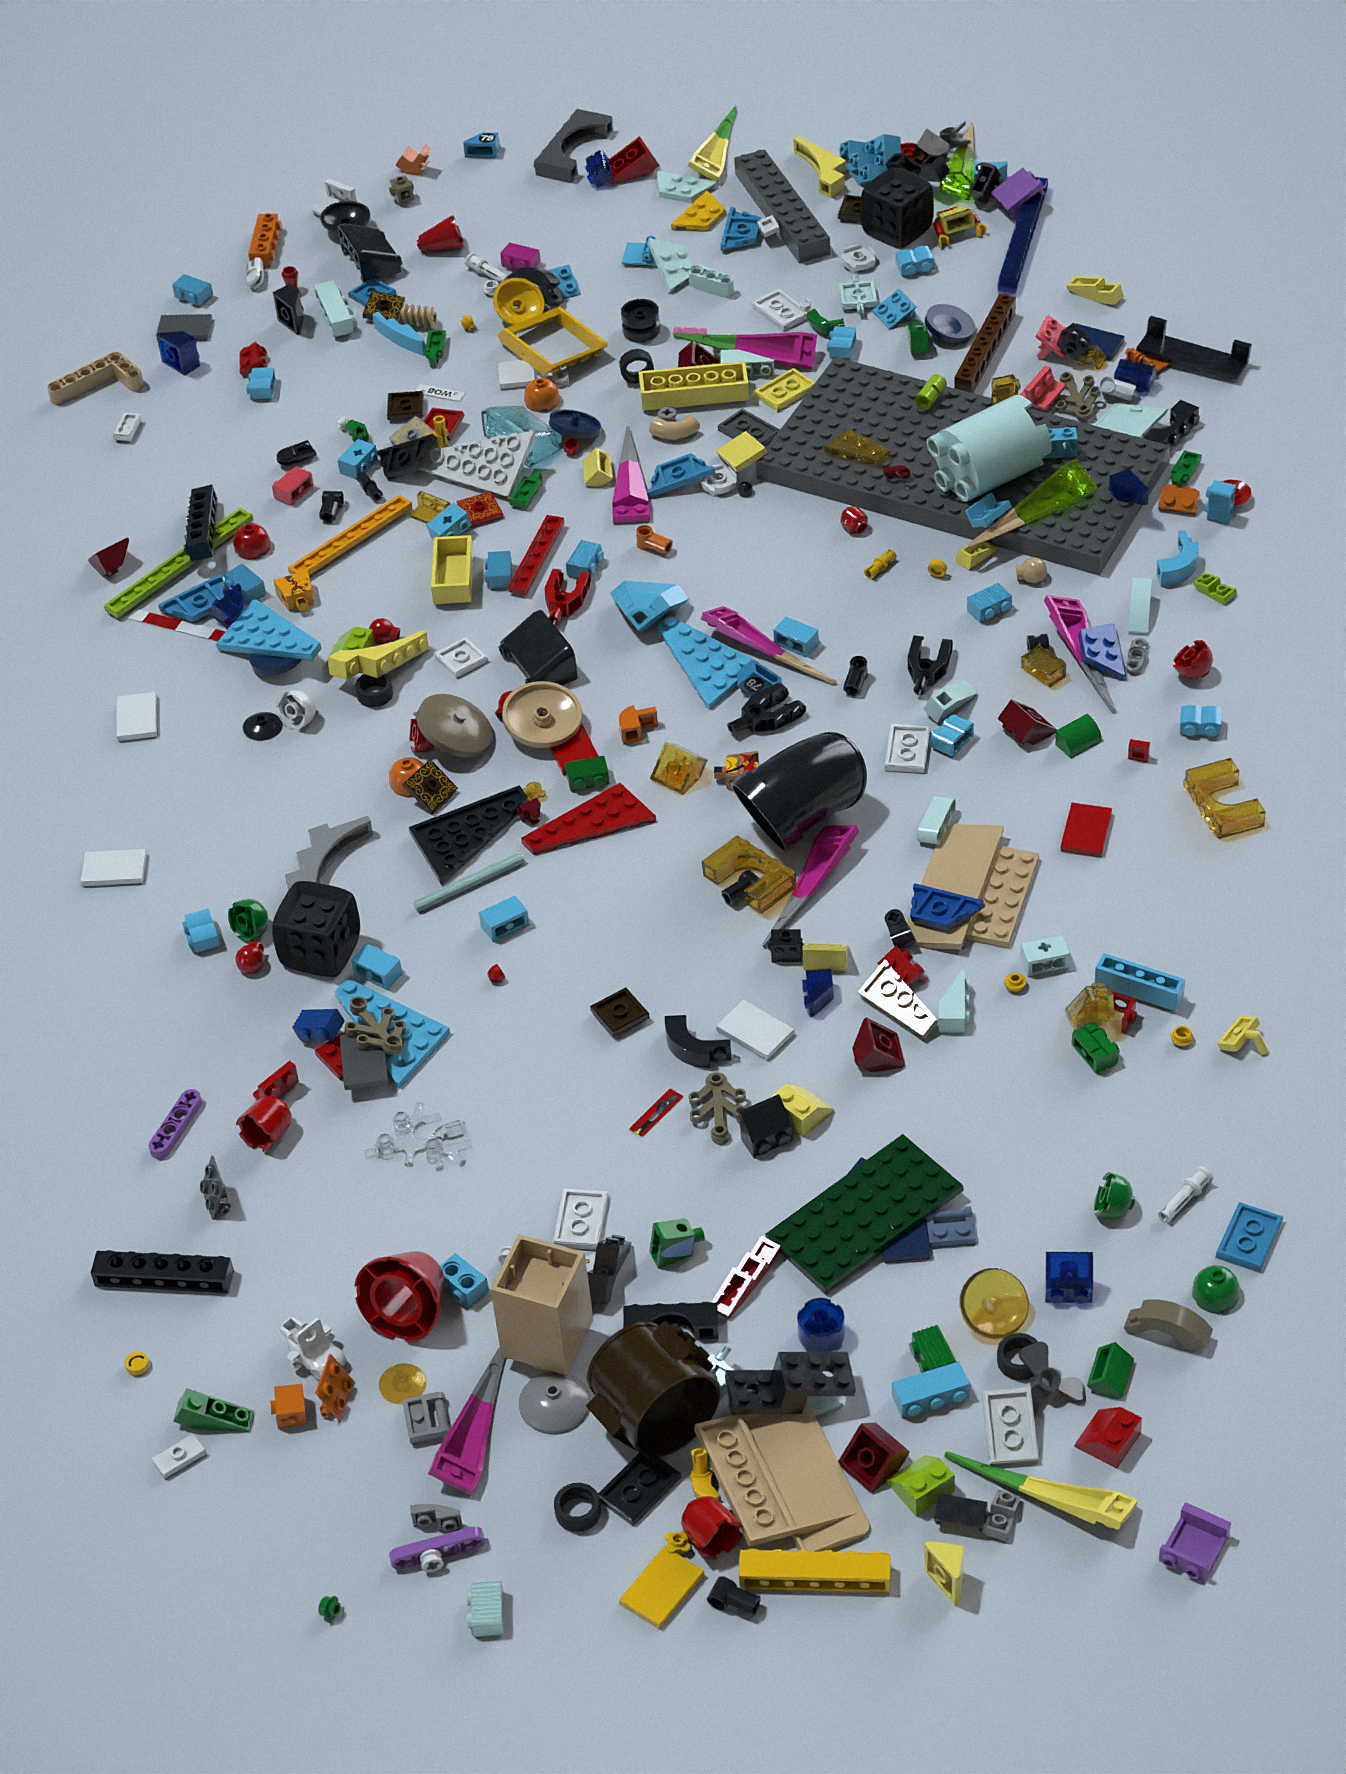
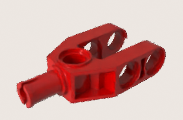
(561, 602)

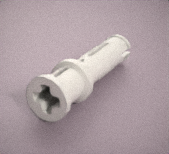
(482, 266)
(1191, 1188)

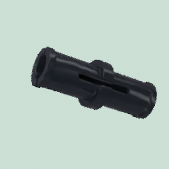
(369, 486)

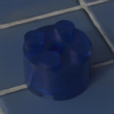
(821, 1325)

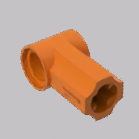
(647, 539)

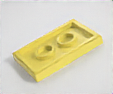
(784, 389)
(741, 451)

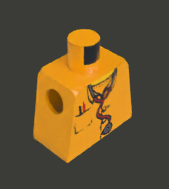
(295, 591)

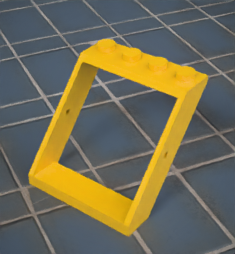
(566, 320)

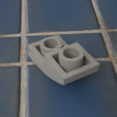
(1002, 1515)
(446, 1517)

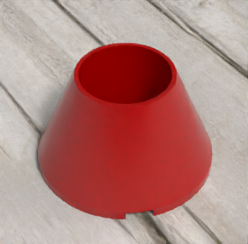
(401, 1294)

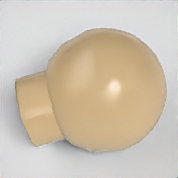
(1032, 570)

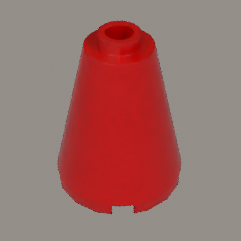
(441, 237)

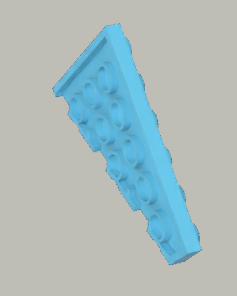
(267, 633)
(705, 660)
(421, 1032)

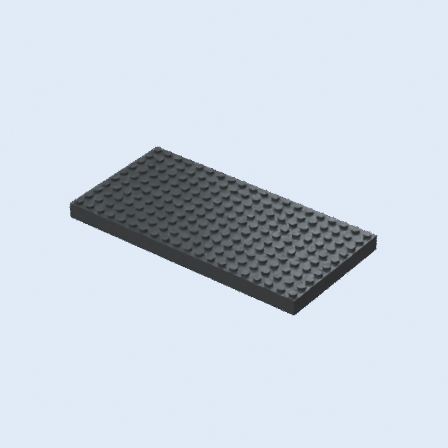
(885, 411)

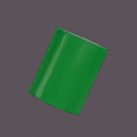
(1078, 736)
(1110, 1371)

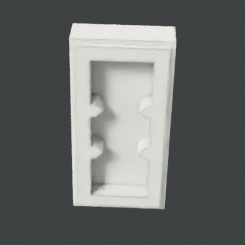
(127, 426)
(178, 1456)

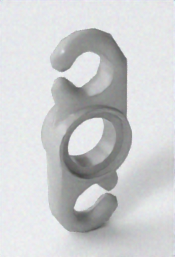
(1138, 661)

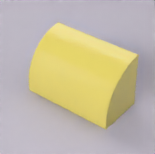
(597, 468)

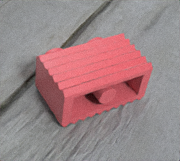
(292, 485)

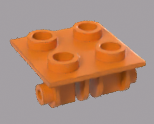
(1135, 356)
(334, 1389)

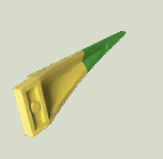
(711, 155)
(1083, 1502)

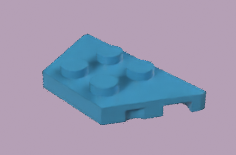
(740, 230)
(678, 473)
(196, 601)

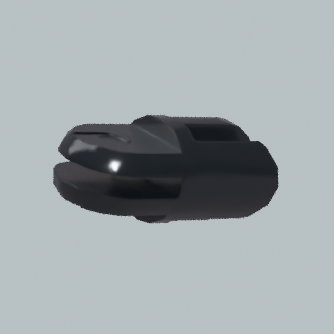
(295, 453)

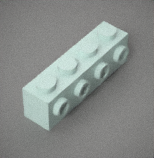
(334, 308)

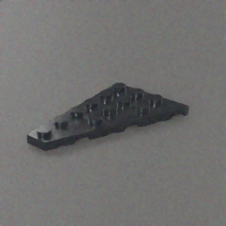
(458, 834)

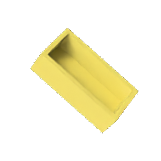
(452, 569)

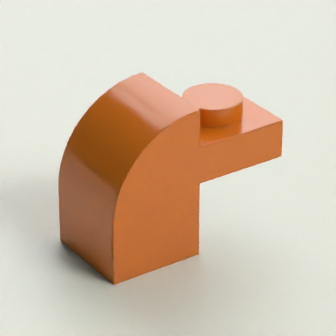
(412, 162)
(633, 720)

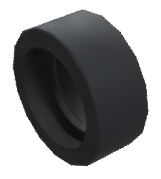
(631, 356)
(377, 698)
(1010, 1342)
(577, 1523)

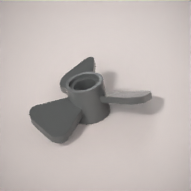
(950, 135)
(1036, 1359)

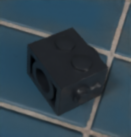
(1073, 341)
(785, 945)

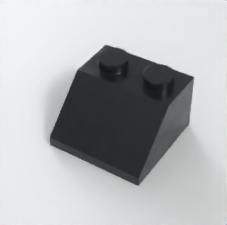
(289, 308)
(765, 1126)

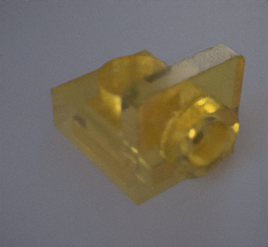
(1092, 355)

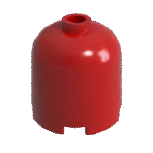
(264, 1122)
(710, 1526)

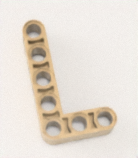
(94, 374)

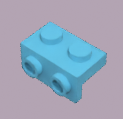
(986, 511)

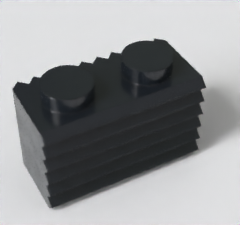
(985, 183)

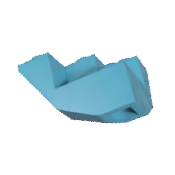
(868, 158)
(647, 601)

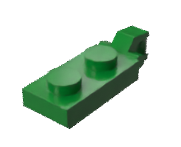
(435, 345)
(1185, 467)
(526, 490)

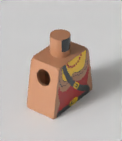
(736, 765)

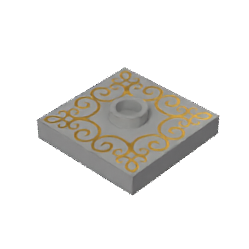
(411, 430)

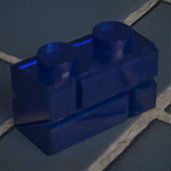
(599, 169)
(1135, 374)

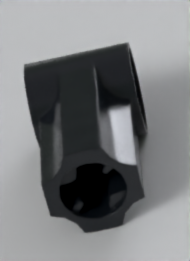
(330, 504)
(856, 675)
(736, 892)
(727, 1595)

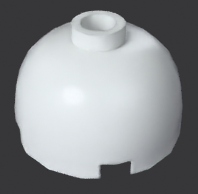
(295, 708)

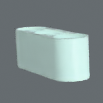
(711, 281)
(936, 819)

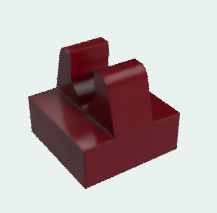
(530, 810)

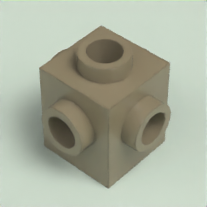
(401, 189)

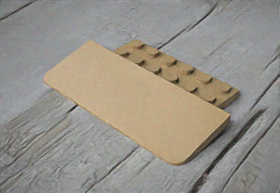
(977, 867)
(783, 1479)

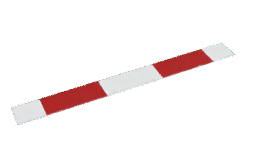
(175, 624)

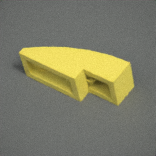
(1096, 289)

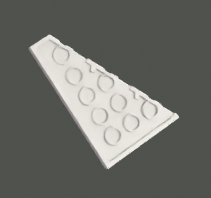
(483, 464)

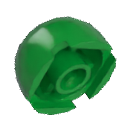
(248, 919)
(1114, 1197)
(1215, 1289)

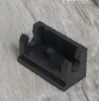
(961, 1511)

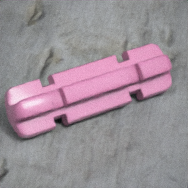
(688, 330)

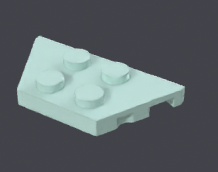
(682, 187)
(671, 261)

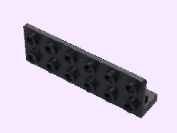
(1191, 354)

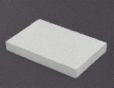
(780, 310)
(136, 716)
(907, 748)
(113, 867)
(755, 1029)
(580, 1218)
(1010, 1426)

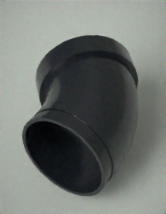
(803, 786)

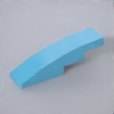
(400, 335)

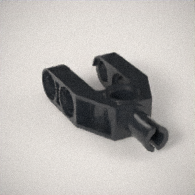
(927, 671)
(758, 720)

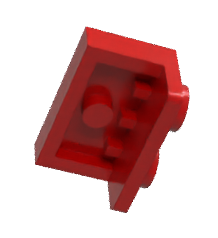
(252, 357)
(903, 966)
(278, 1082)

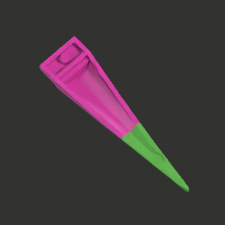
(787, 349)

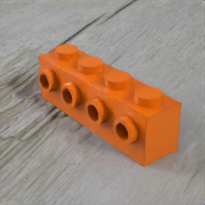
(265, 238)

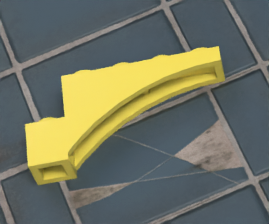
(828, 166)
(378, 659)

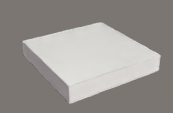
(515, 374)
(461, 657)

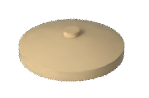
(542, 714)

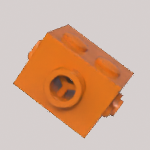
(288, 1405)

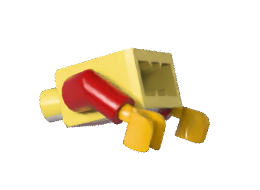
(954, 220)

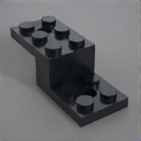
(790, 1383)

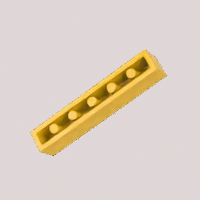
(814, 1571)

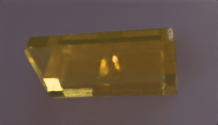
(428, 507)

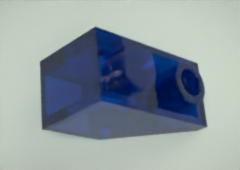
(1128, 488)
(229, 607)
(819, 990)

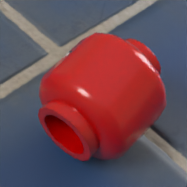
(854, 520)

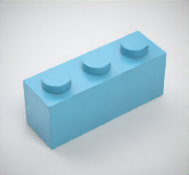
(930, 1390)

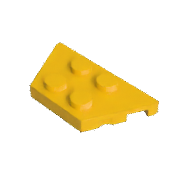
(701, 214)

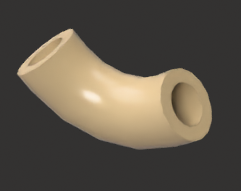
(674, 430)

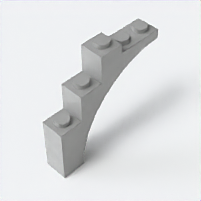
(326, 846)

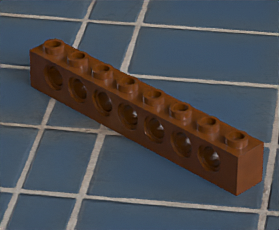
(985, 344)

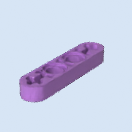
(171, 1122)
(448, 1544)

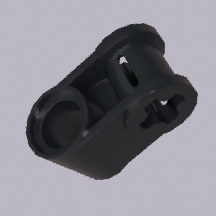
(899, 929)

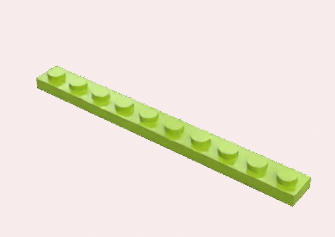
(172, 567)

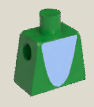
(673, 1241)

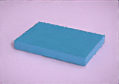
(1249, 1237)

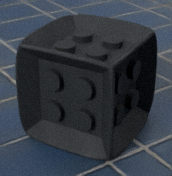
(897, 207)
(316, 928)

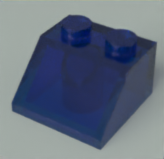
(178, 351)
(1068, 1277)

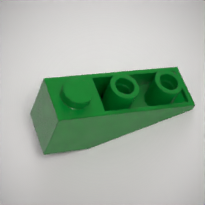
(917, 336)
(211, 1413)

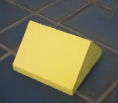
(825, 956)
(945, 1567)

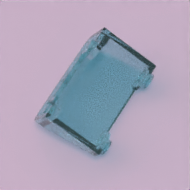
(514, 419)

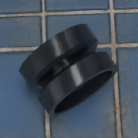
(640, 320)

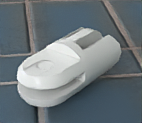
(255, 273)

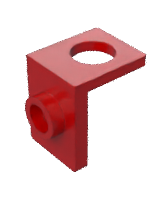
(1130, 1013)

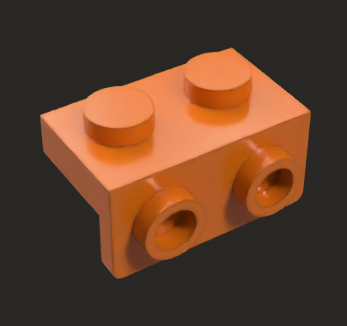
(1179, 499)

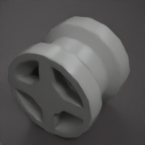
(667, 414)

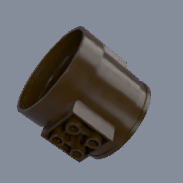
(652, 1387)

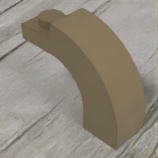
(1172, 1319)

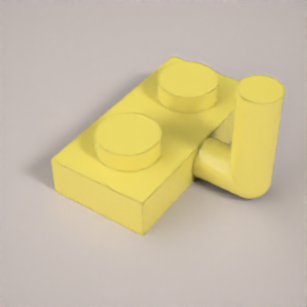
(1239, 1032)

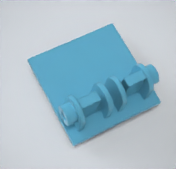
(638, 253)
(568, 285)
(895, 309)

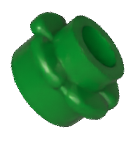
(329, 1607)

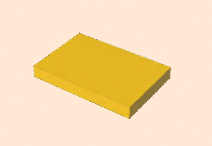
(661, 1587)

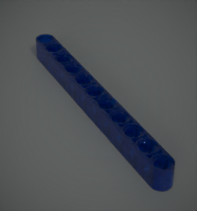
(1021, 241)

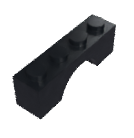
(932, 169)
(1182, 419)
(697, 1318)

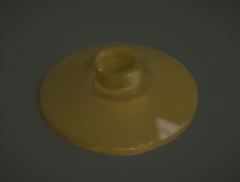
(395, 1390)

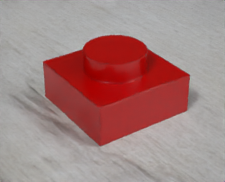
(1139, 750)

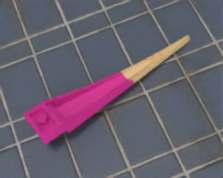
(739, 629)

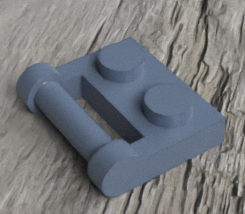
(951, 1233)

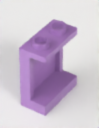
(1017, 191)
(1195, 1542)

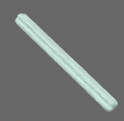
(468, 881)

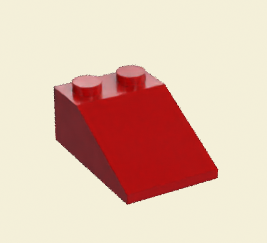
(632, 161)

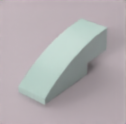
(1140, 606)

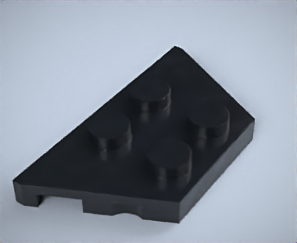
(405, 457)

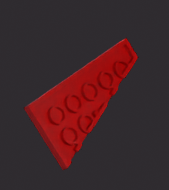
(591, 819)

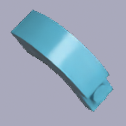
(1181, 567)

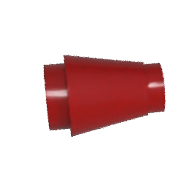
(290, 276)

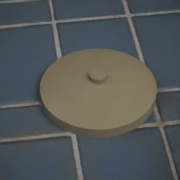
(454, 725)

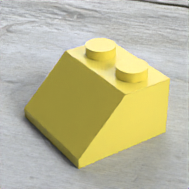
(803, 1108)

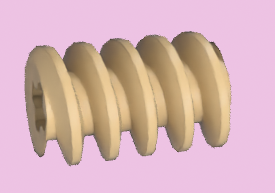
(417, 316)

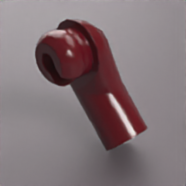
(899, 471)

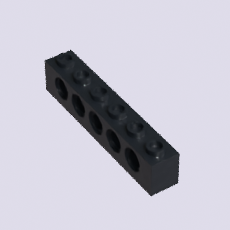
(201, 523)
(162, 1271)

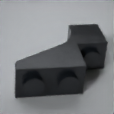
(608, 1261)

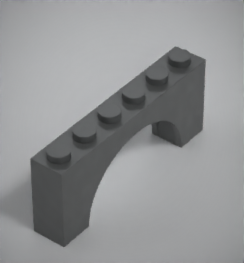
(580, 126)

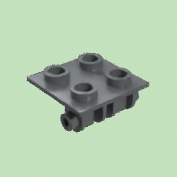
(214, 1190)

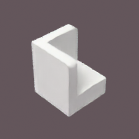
(768, 227)

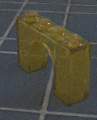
(1222, 818)
(742, 855)

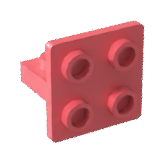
(1048, 335)
(1043, 389)

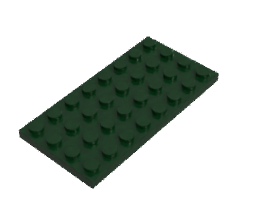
(864, 1212)

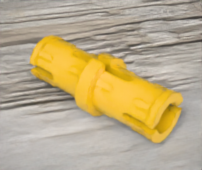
(440, 431)
(880, 563)

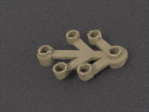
(1083, 410)
(390, 1043)
(716, 1083)

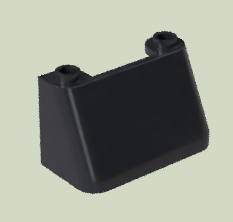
(370, 251)
(540, 650)

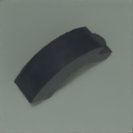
(544, 280)
(693, 1050)

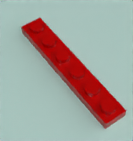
(536, 555)

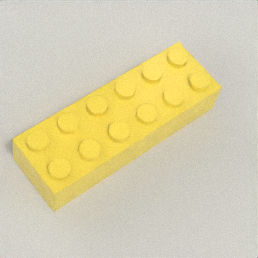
(694, 385)

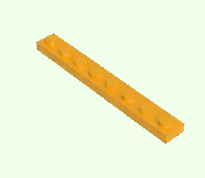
(352, 536)

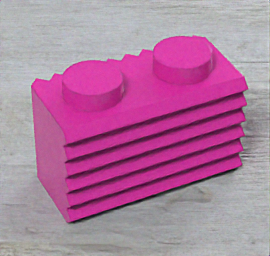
(519, 256)

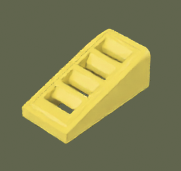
(973, 556)

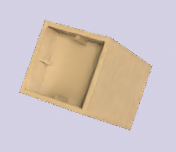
(542, 1304)

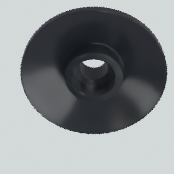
(262, 726)

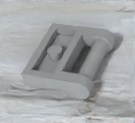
(418, 1417)

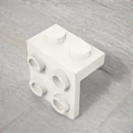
(335, 193)

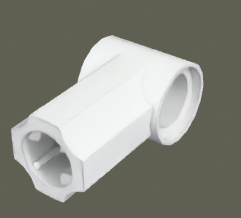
(1119, 388)

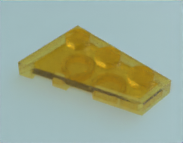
(856, 445)

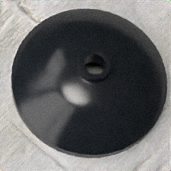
(344, 212)

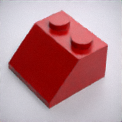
(1110, 1435)

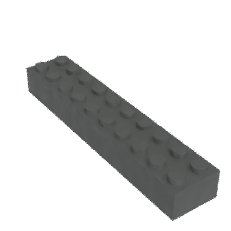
(778, 198)

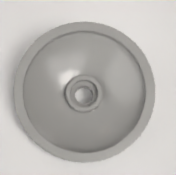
(556, 1411)

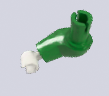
(819, 323)
(355, 428)

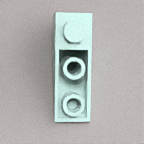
(755, 364)
(949, 699)
(952, 1006)

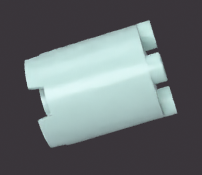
(988, 449)

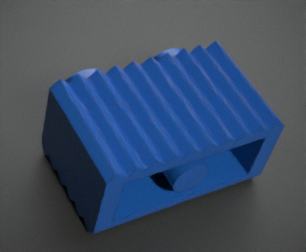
(318, 1024)

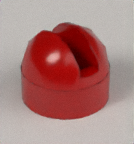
(568, 446)
(495, 974)

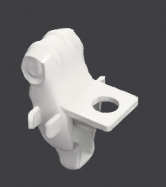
(310, 1345)

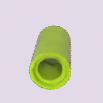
(930, 392)

